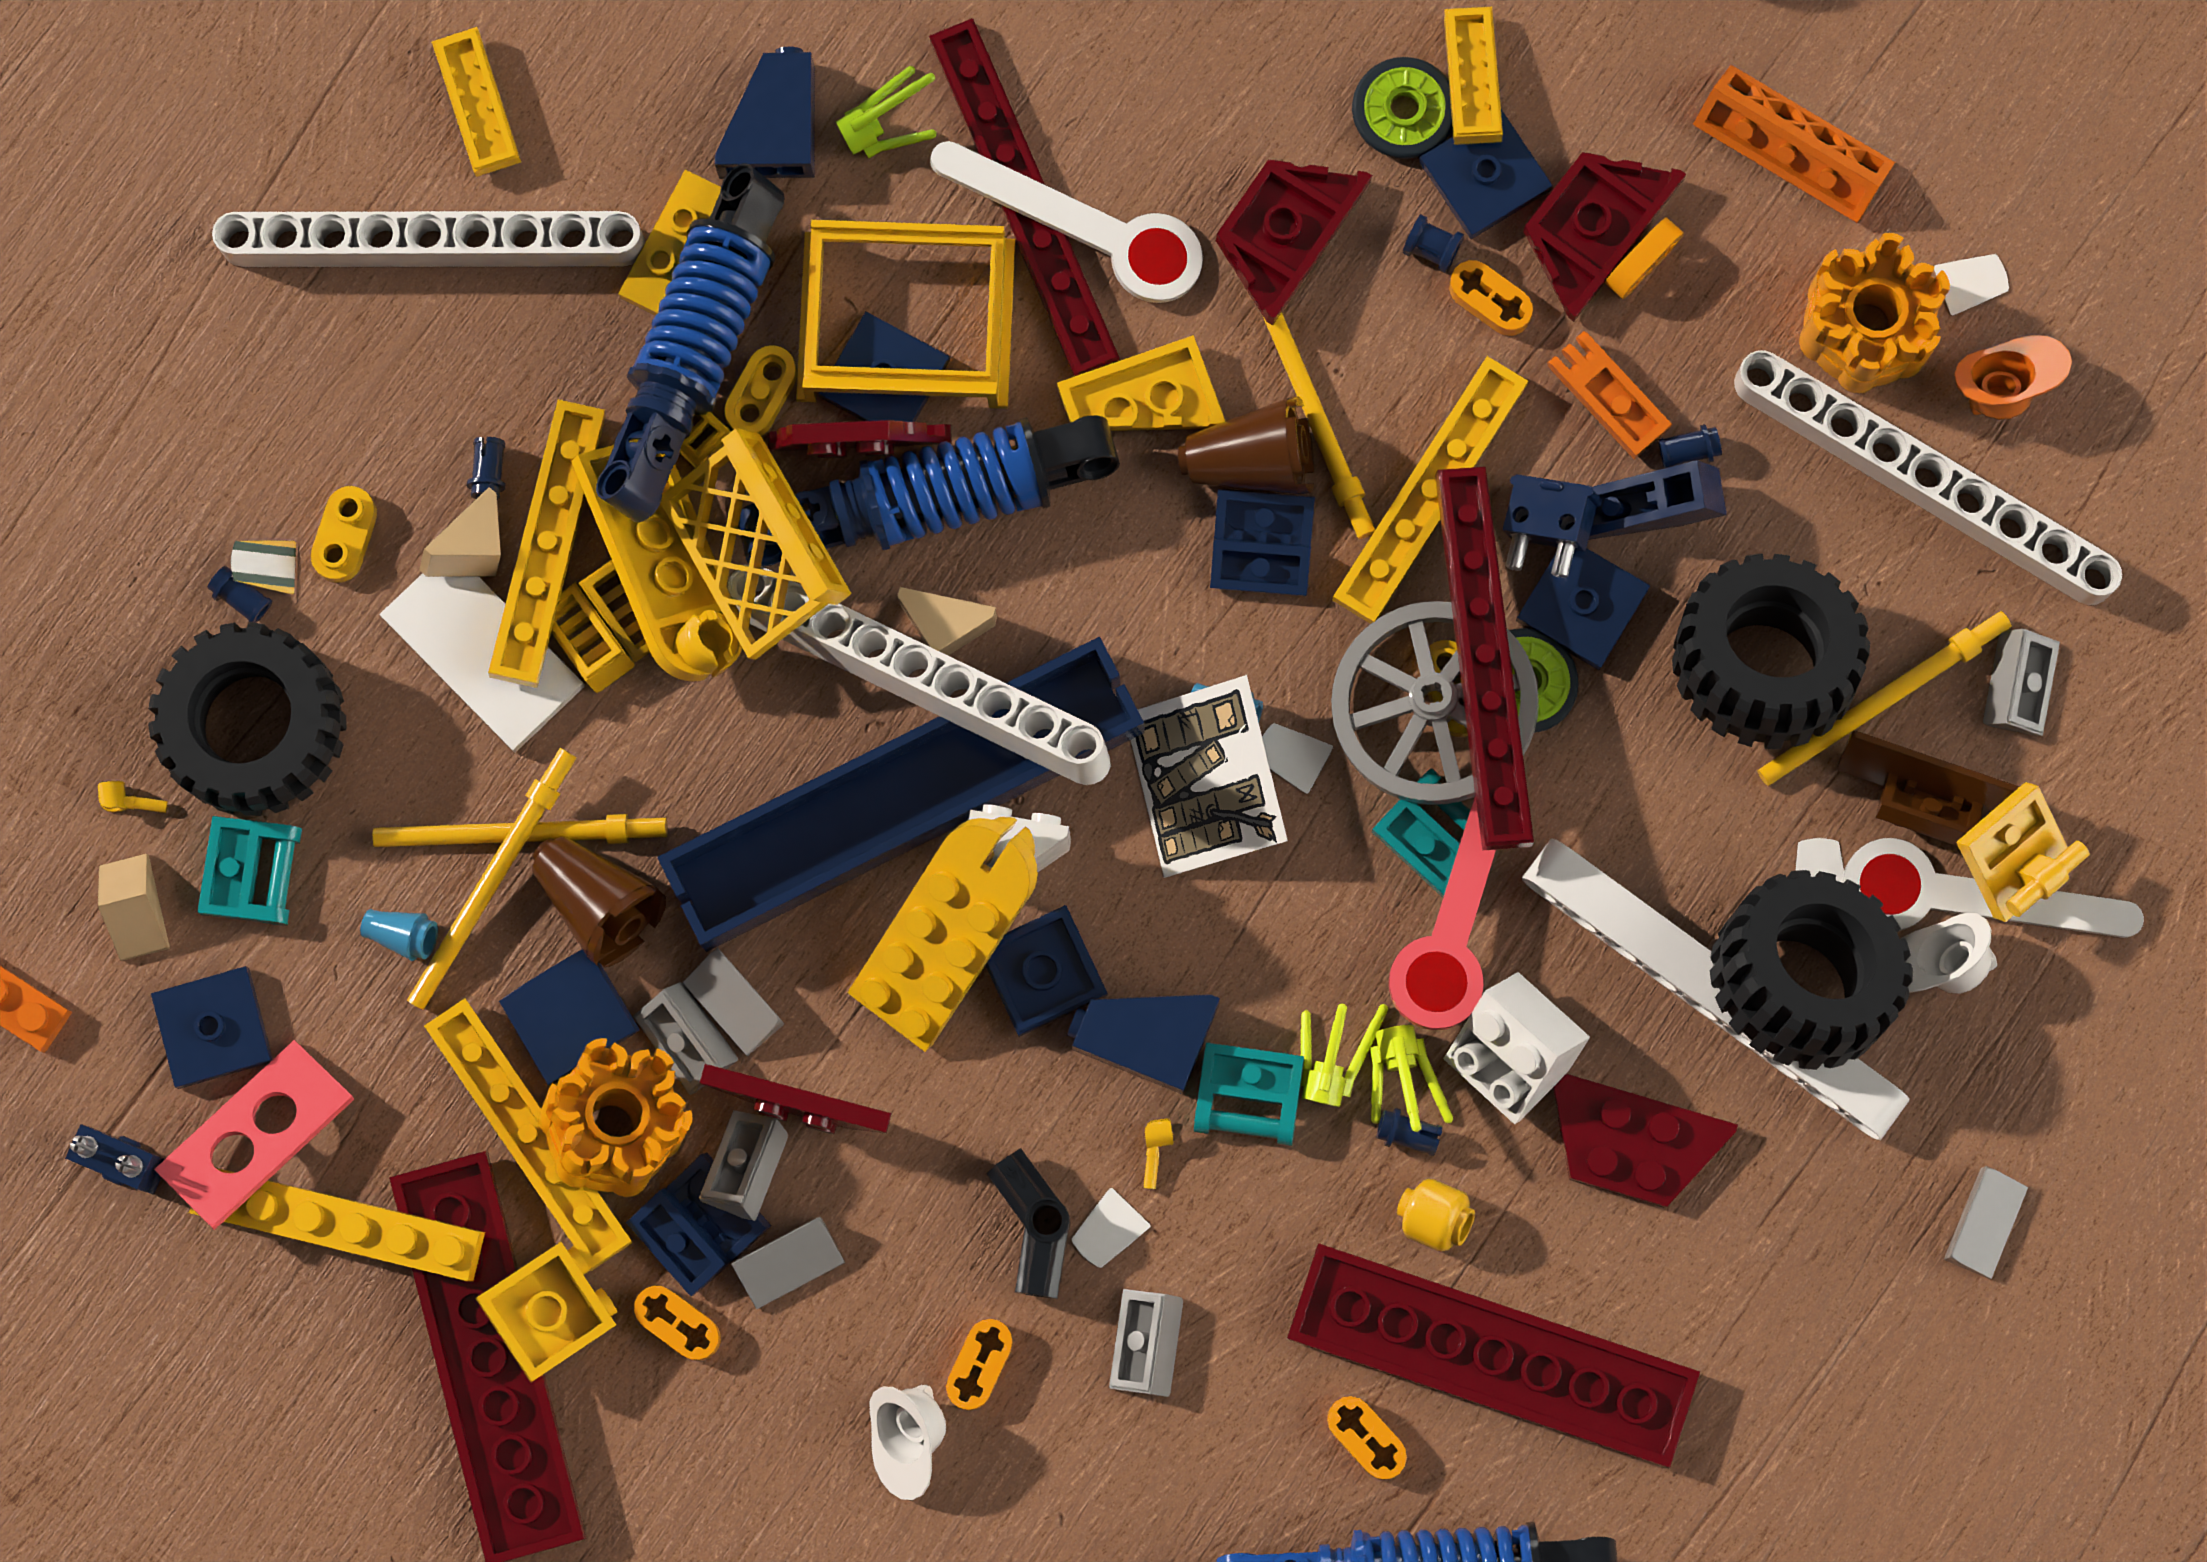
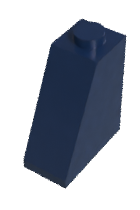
(774, 119)
(1146, 1035)

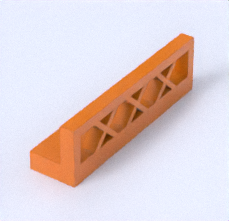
(1792, 145)

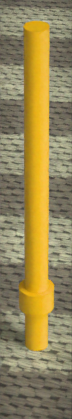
(1347, 489)
(1961, 647)
(541, 796)
(616, 829)

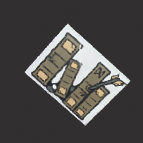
(1207, 777)

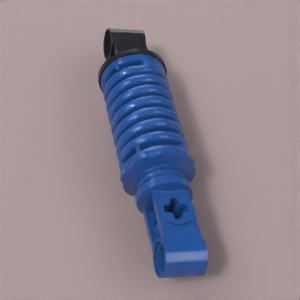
(1461, 1547)

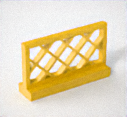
(790, 529)

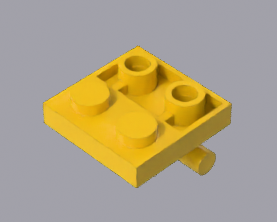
(2019, 853)

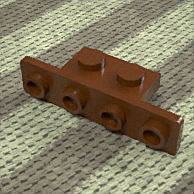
(1922, 789)

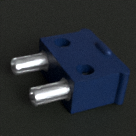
(1550, 512)
(117, 1159)

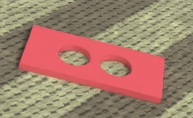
(218, 1194)

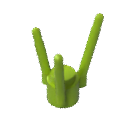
(861, 124)

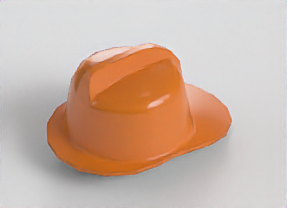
(2009, 375)

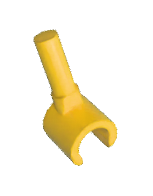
(114, 799)
(1157, 1134)

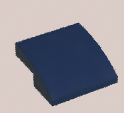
(1262, 542)
(565, 1012)
(692, 1236)

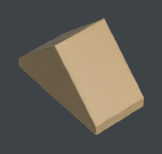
(468, 544)
(945, 621)
(132, 907)

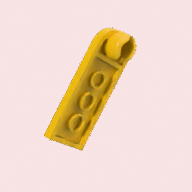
(661, 581)
(948, 929)

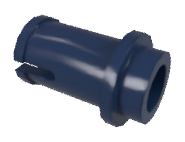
(1690, 447)
(487, 466)
(239, 595)
(1397, 1130)

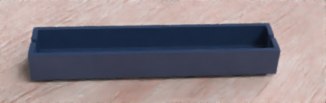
(881, 805)

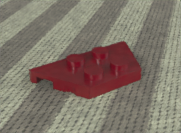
(1595, 222)
(1285, 228)
(868, 437)
(779, 1100)
(1633, 1141)

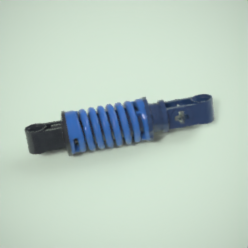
(692, 339)
(900, 501)

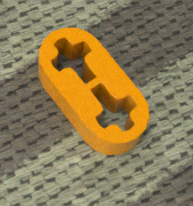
(1644, 258)
(1484, 307)
(669, 1332)
(968, 1359)
(1376, 1429)

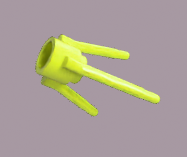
(1398, 1050)
(1325, 1081)

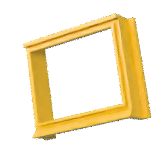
(988, 384)

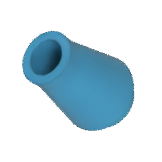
(404, 933)

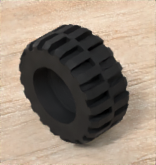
(1784, 598)
(203, 675)
(1843, 928)

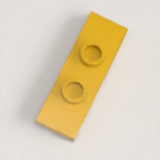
(1473, 75)
(476, 101)
(653, 269)

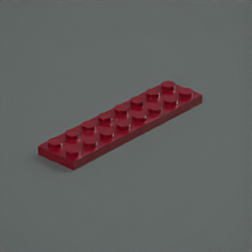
(1493, 1355)
(497, 1416)

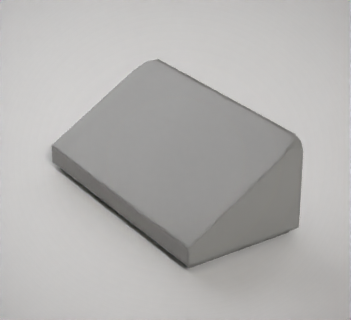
(2021, 682)
(733, 1002)
(686, 1033)
(744, 1164)
(1986, 1222)
(788, 1262)
(1146, 1342)

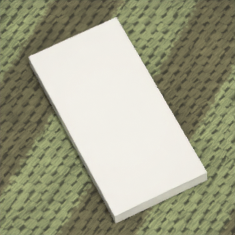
(455, 632)

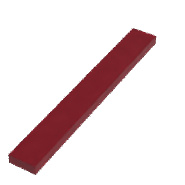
(1044, 250)
(1484, 659)

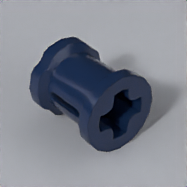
(1433, 243)

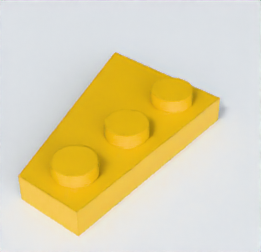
(1147, 391)

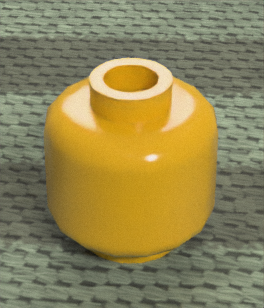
(1436, 1215)

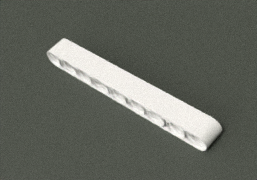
(409, 227)
(1951, 478)
(937, 683)
(1684, 969)

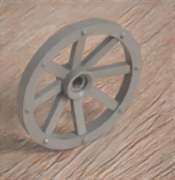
(1434, 715)

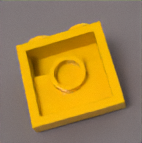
(548, 1310)

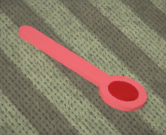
(1437, 976)

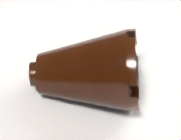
(1253, 451)
(597, 899)

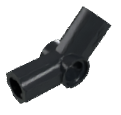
(1026, 1195)

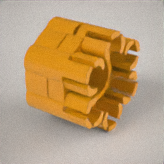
(1887, 280)
(637, 1086)

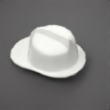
(1951, 954)
(904, 1435)

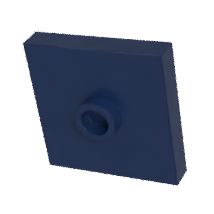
(1486, 179)
(884, 346)
(1585, 608)
(1044, 971)
(212, 1027)

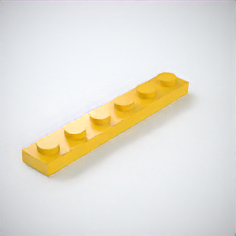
(1416, 507)
(545, 547)
(516, 1121)
(361, 1229)

